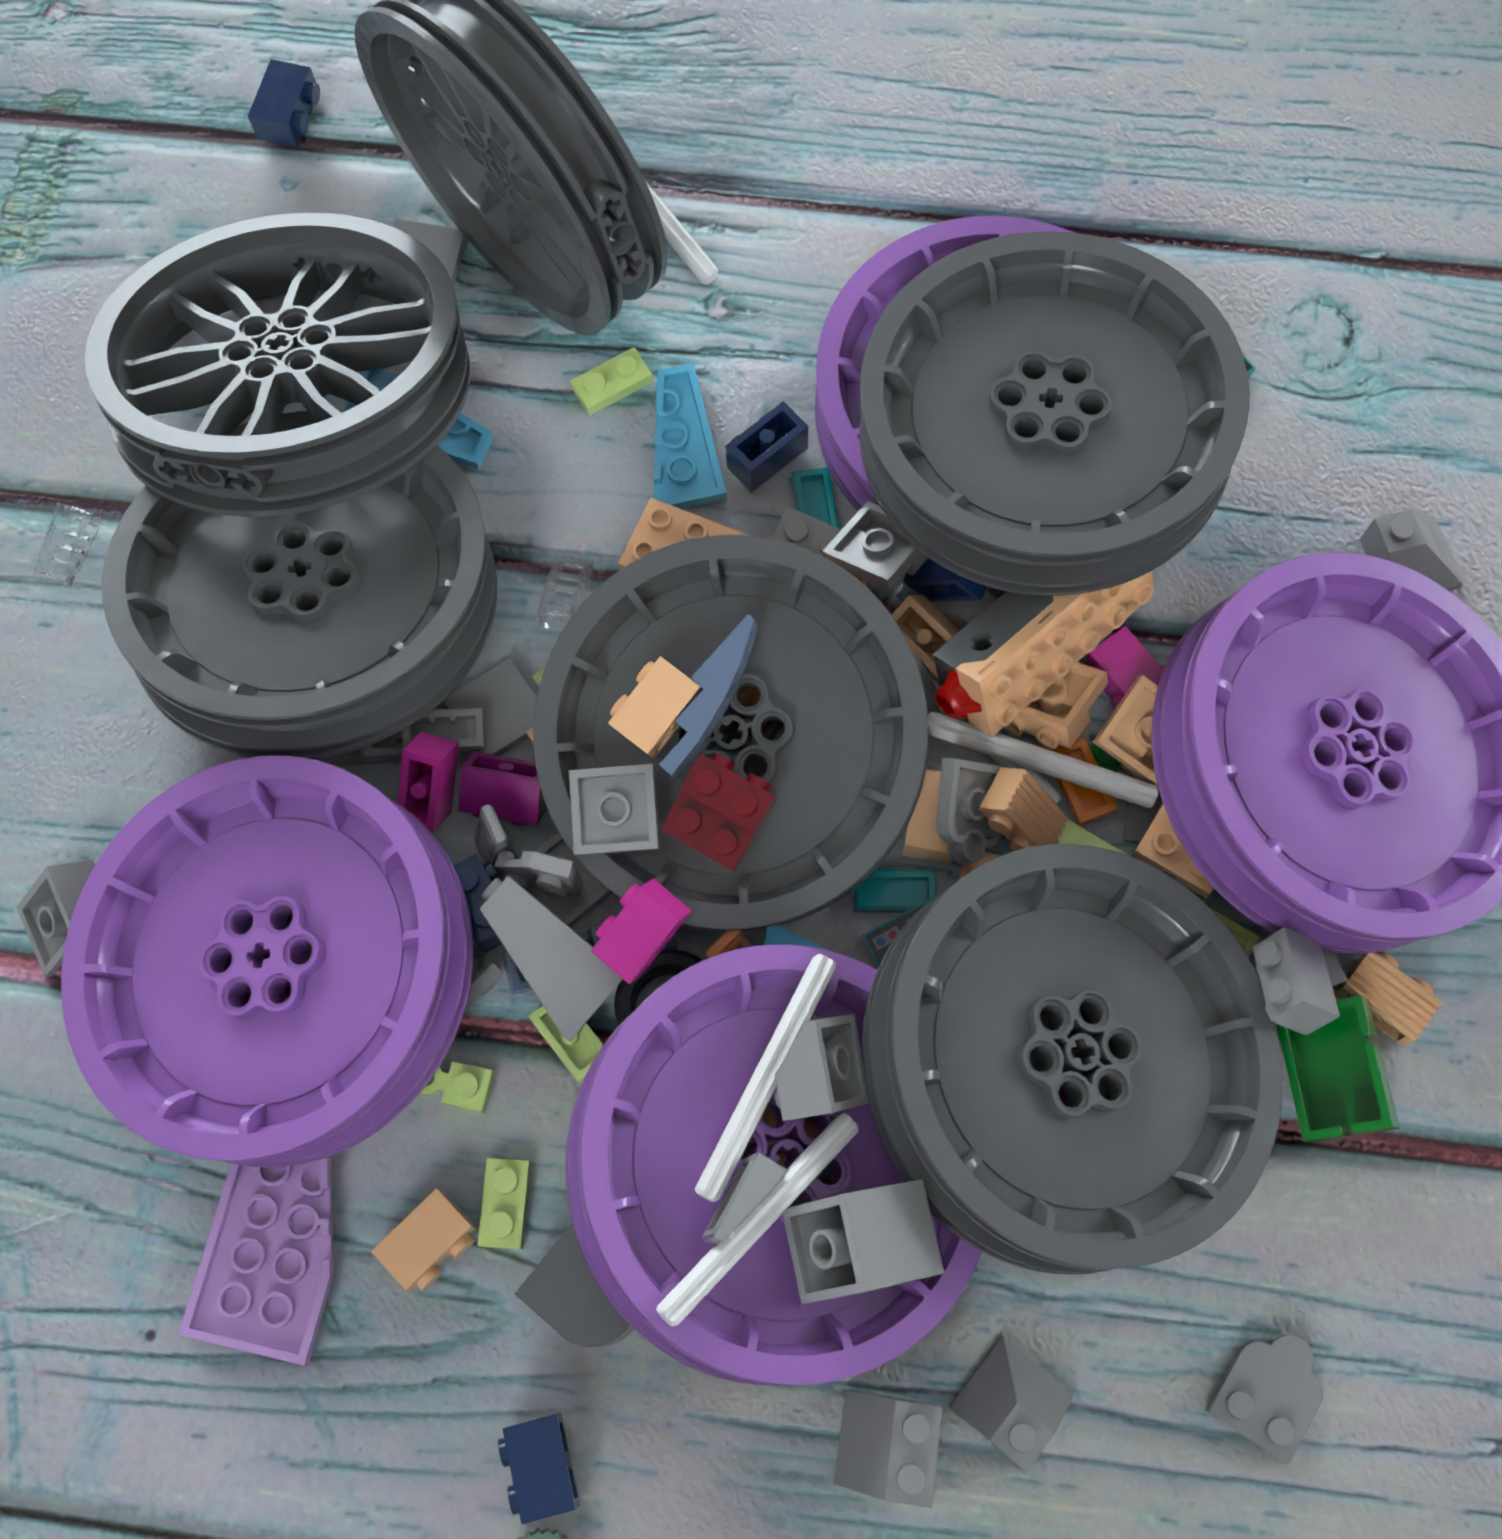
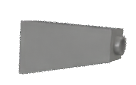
(549, 955)

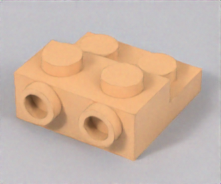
(1062, 708)
(1129, 729)

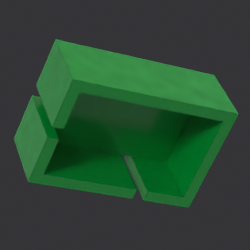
(1339, 1076)

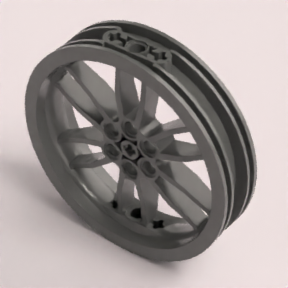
(516, 153)
(279, 362)

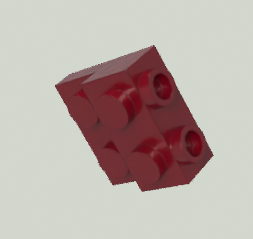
(719, 810)

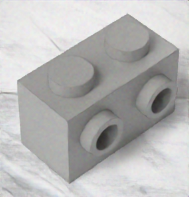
(1295, 981)

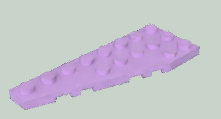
(266, 1262)

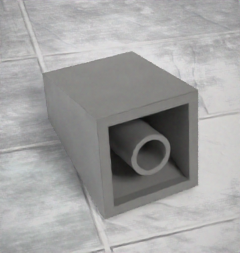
(862, 1241)
(889, 1447)

